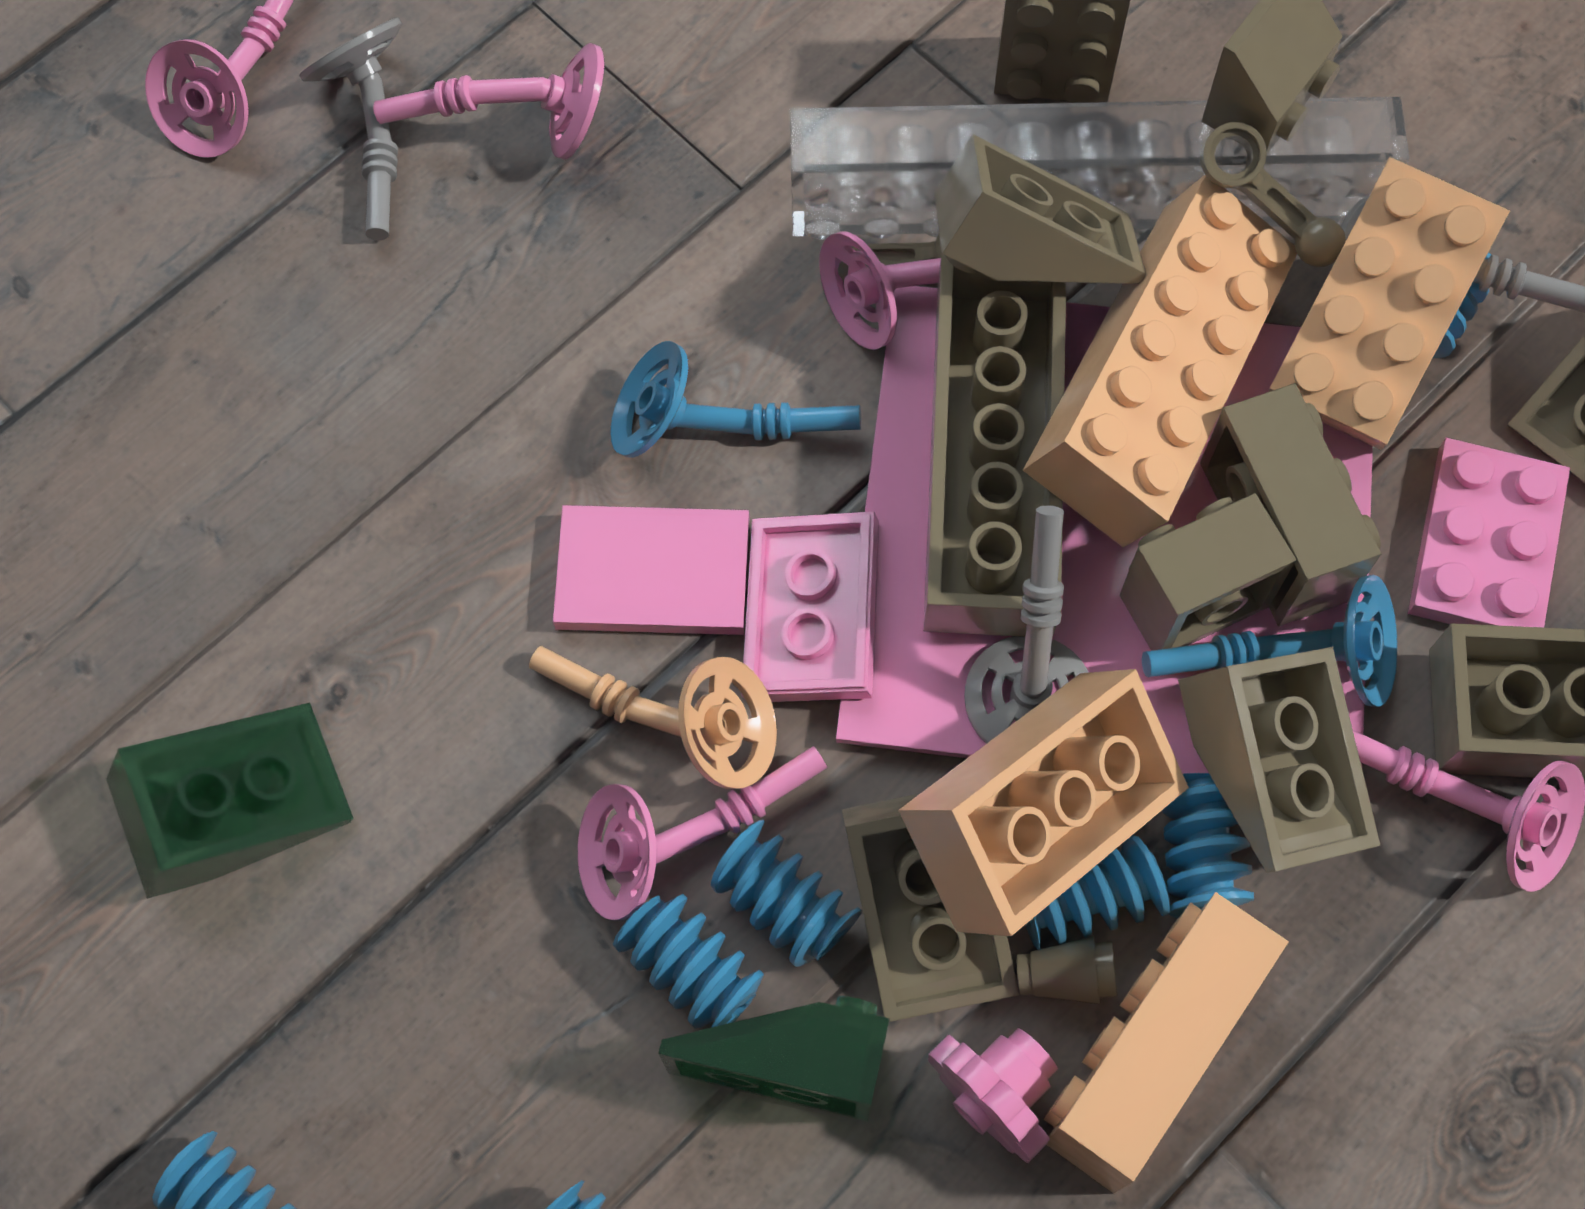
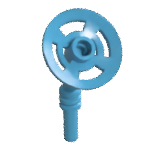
(667, 408)
(1352, 641)

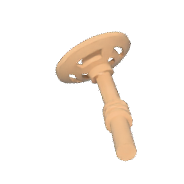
(706, 730)

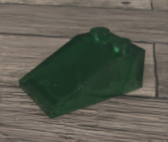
(225, 796)
(799, 1055)

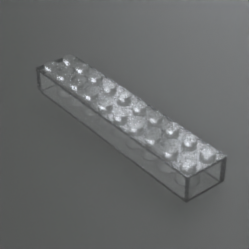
(882, 165)

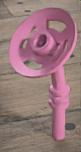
(210, 90)
(569, 101)
(867, 287)
(1546, 824)
(637, 850)

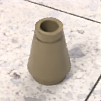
(1069, 971)

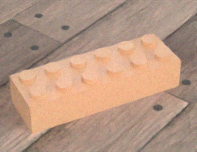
(1163, 364)

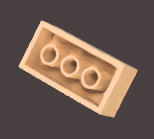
(1389, 301)
(1044, 802)
(1165, 1045)

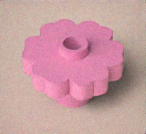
(999, 1088)

